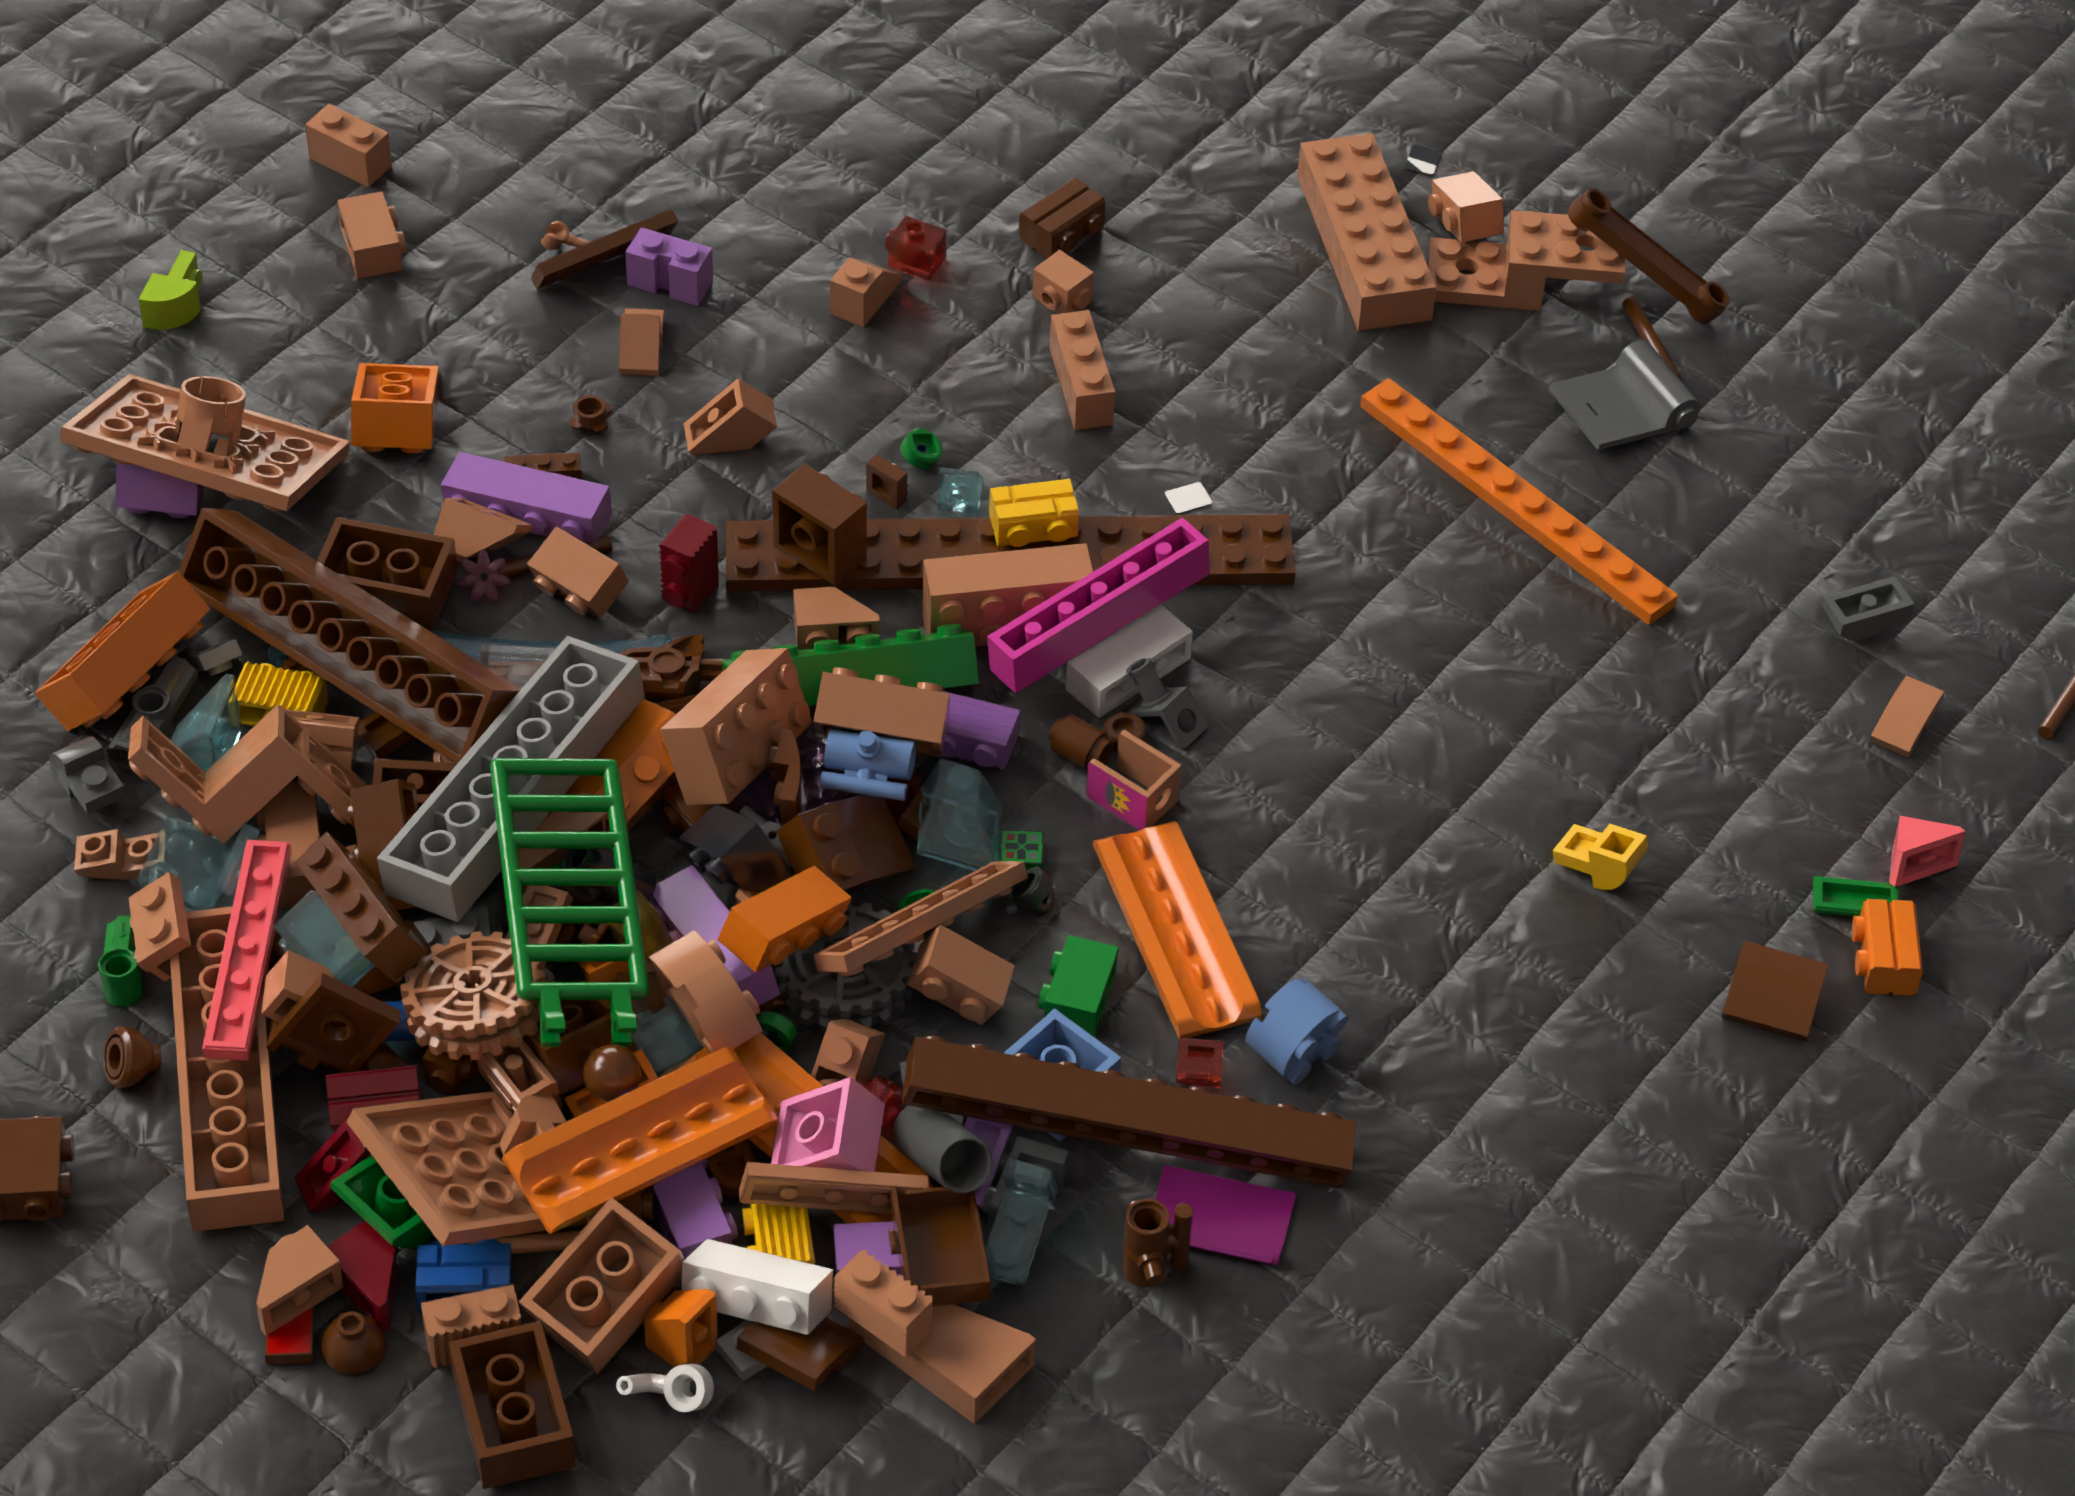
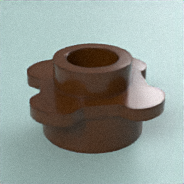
(590, 414)

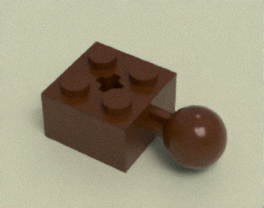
(588, 1053)

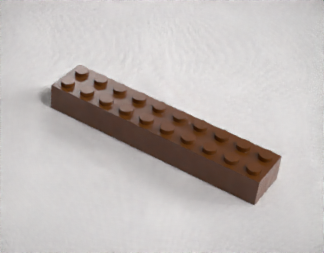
(343, 633)

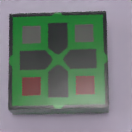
(1023, 847)

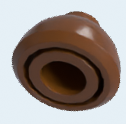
(129, 1057)
(353, 1343)

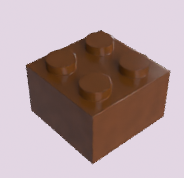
(819, 524)

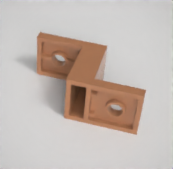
(245, 775)

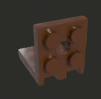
(339, 1048)

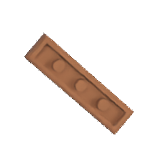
(823, 1187)

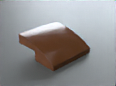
(1775, 990)
(798, 1355)

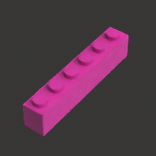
(1098, 605)

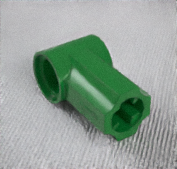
(118, 965)

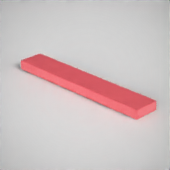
(247, 950)

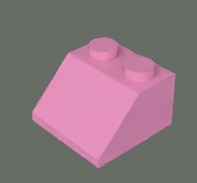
(830, 1128)

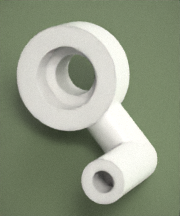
(674, 1386)

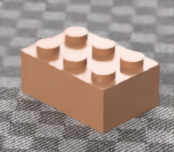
(883, 708)
(603, 1285)

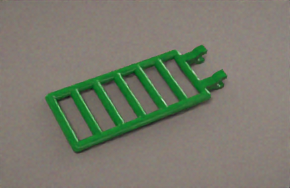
(550, 993)

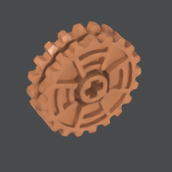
(467, 998)

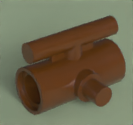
(1151, 1238)

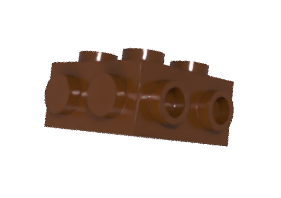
(34, 1168)

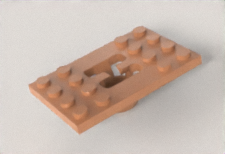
(172, 430)

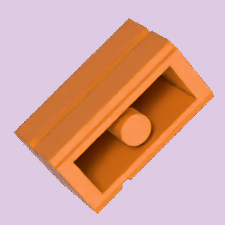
(1889, 947)

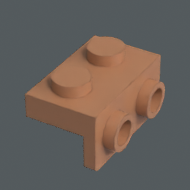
(159, 924)

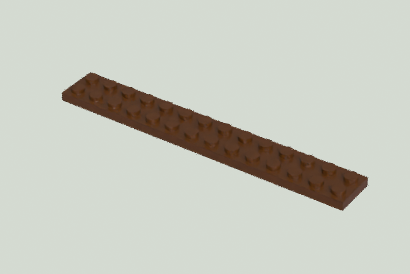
(1240, 549)

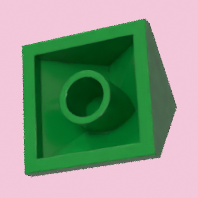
(381, 1204)

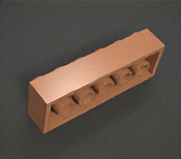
(1366, 232)

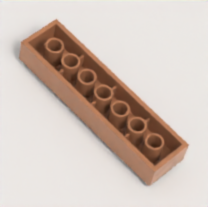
(223, 1102)

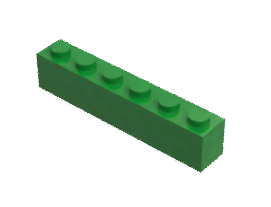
(934, 658)

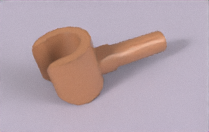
(558, 234)

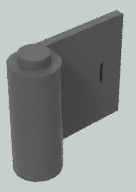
(1628, 401)

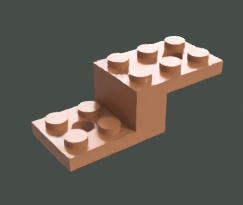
(1517, 271)

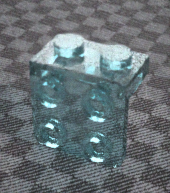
(202, 863)

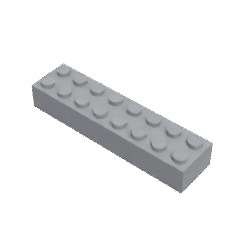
(563, 711)

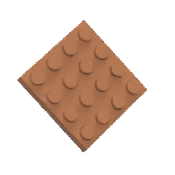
(450, 1164)

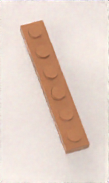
(928, 913)

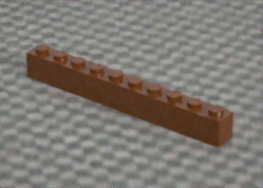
(1129, 1111)

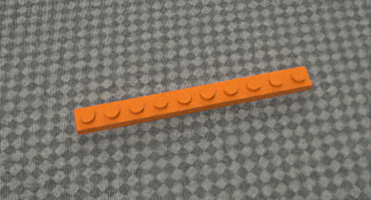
(1519, 501)

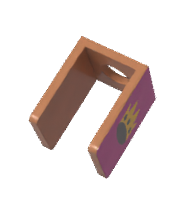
(1126, 798)

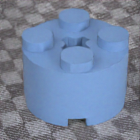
(1297, 1030)

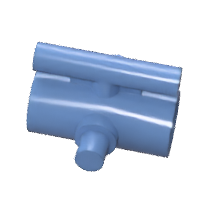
(868, 763)

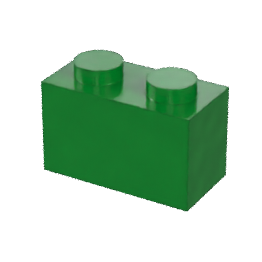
(1081, 982)

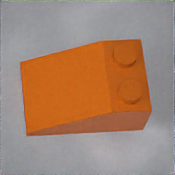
(394, 407)

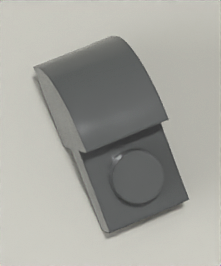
(87, 774)

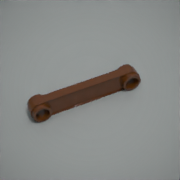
(1594, 213)

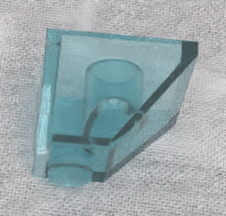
(211, 725)
(959, 817)

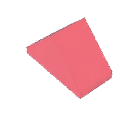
(1923, 849)

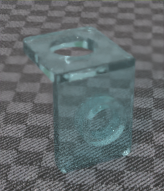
(959, 490)

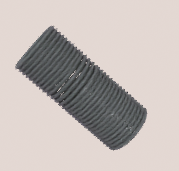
(943, 1148)

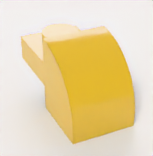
(1604, 855)

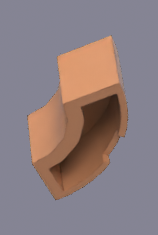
(706, 992)

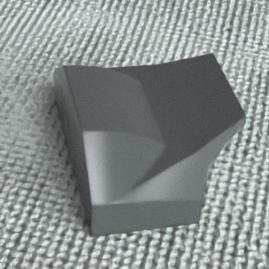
(1868, 609)

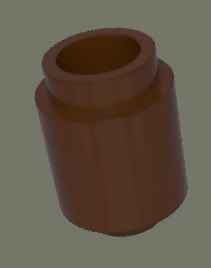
(1080, 741)

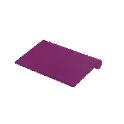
(1229, 1213)

